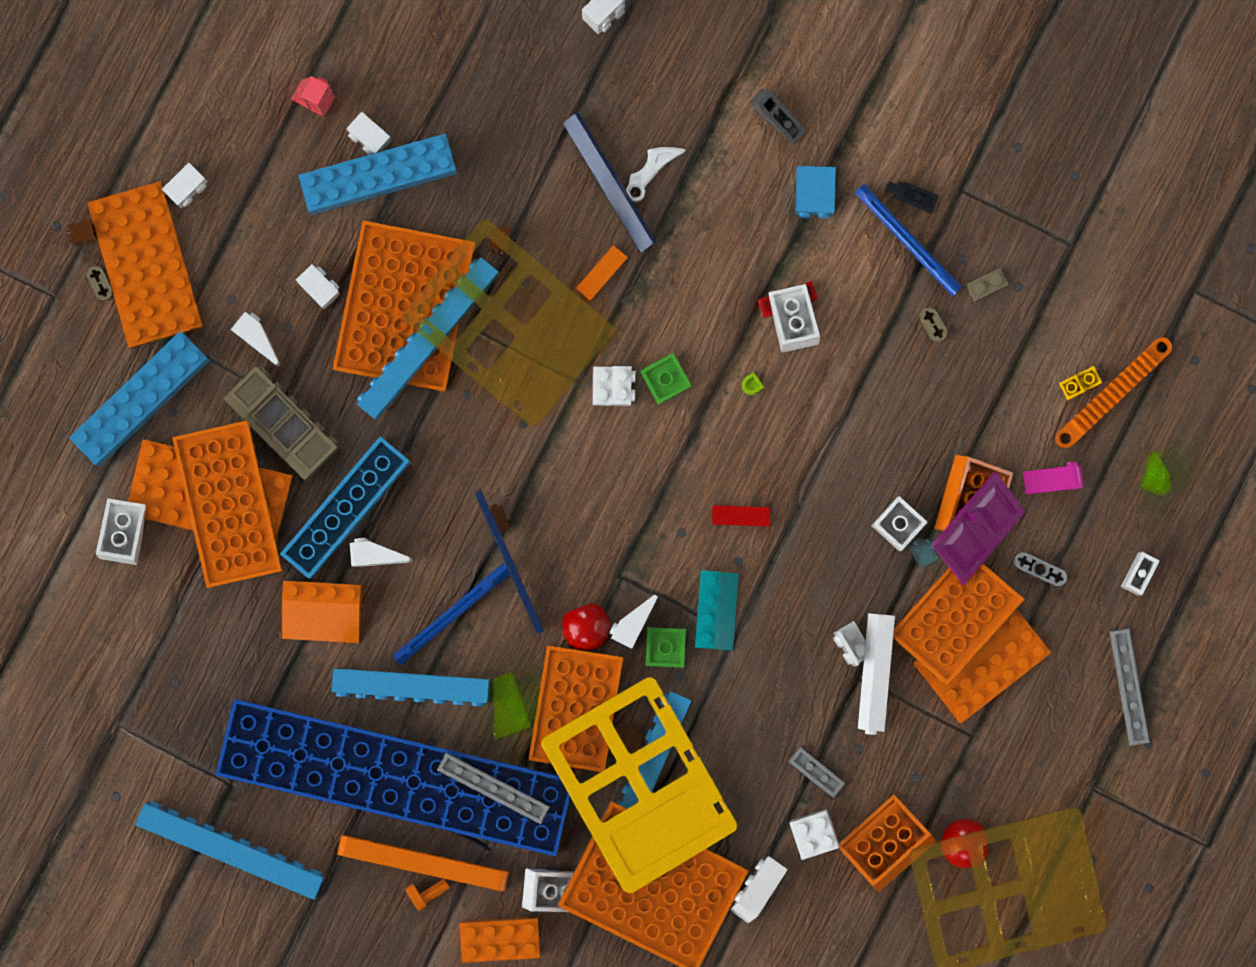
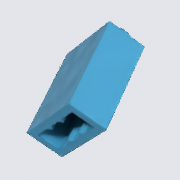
(815, 191)

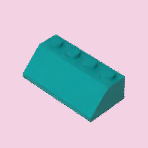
(716, 610)

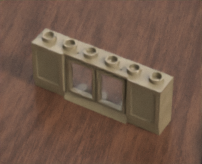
(282, 423)

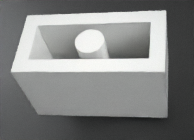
(368, 134)
(185, 186)
(318, 287)
(1140, 573)

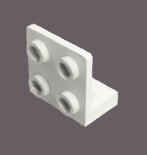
(852, 643)

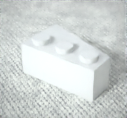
(758, 889)

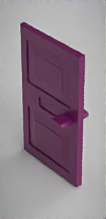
(978, 528)

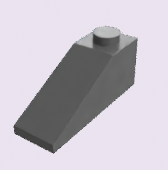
(777, 115)

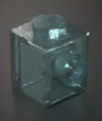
(923, 552)

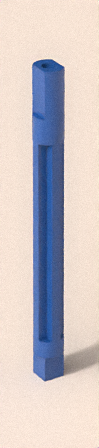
(908, 240)
(451, 614)

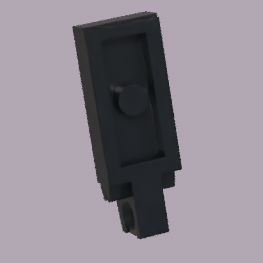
(913, 196)

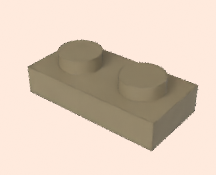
(987, 284)

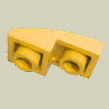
(1080, 382)

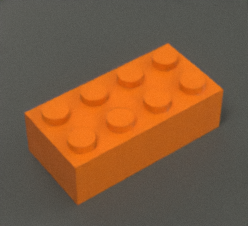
(500, 939)

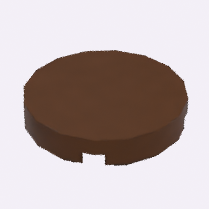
(630, 737)

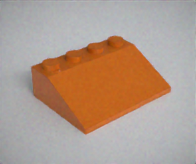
(964, 481)
(321, 611)
(884, 843)

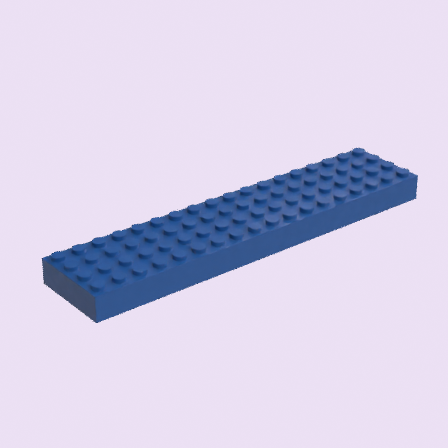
(384, 776)

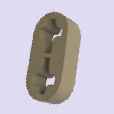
(96, 285)
(929, 327)

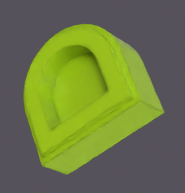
(751, 384)

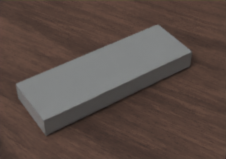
(816, 772)

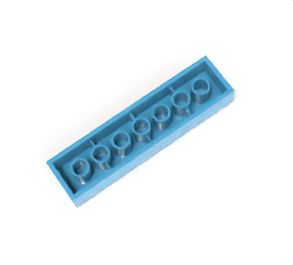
(377, 174)
(139, 399)
(345, 508)
(410, 686)

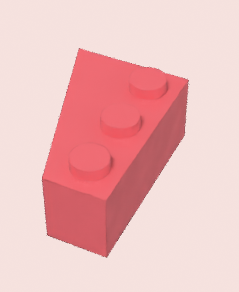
(314, 95)

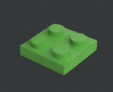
(665, 378)
(665, 647)

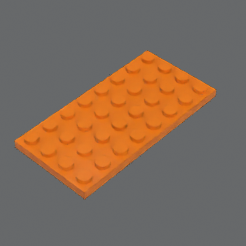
(145, 264)
(161, 489)
(227, 504)

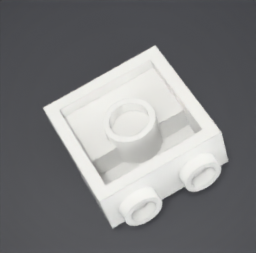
(613, 386)

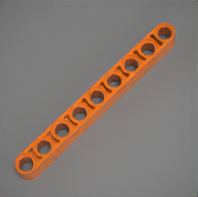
(423, 863)

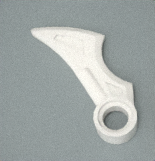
(656, 161)

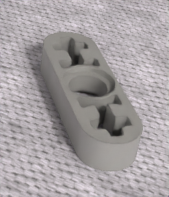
(1055, 570)

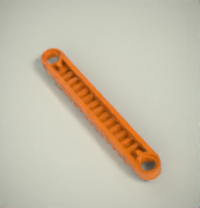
(1113, 392)

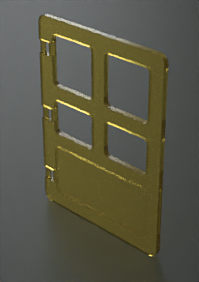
(545, 351)
(1053, 877)

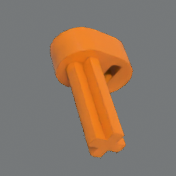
(421, 899)

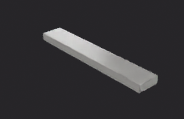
(1129, 687)
(493, 788)

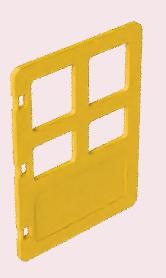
(662, 825)

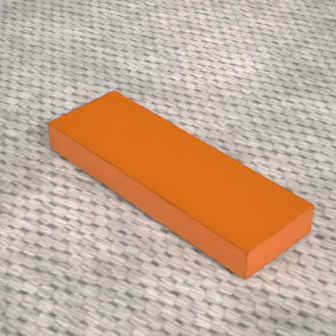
(601, 273)

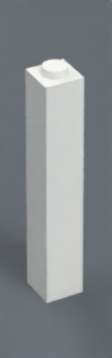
(876, 673)

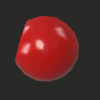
(586, 627)
(958, 828)

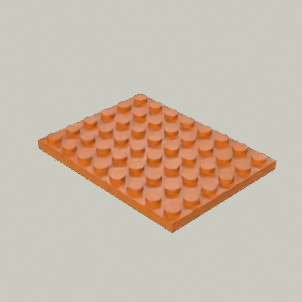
(386, 278)
(668, 916)

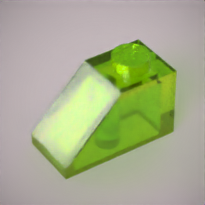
(1155, 476)

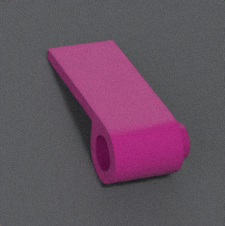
(1054, 479)

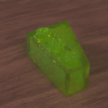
(509, 707)

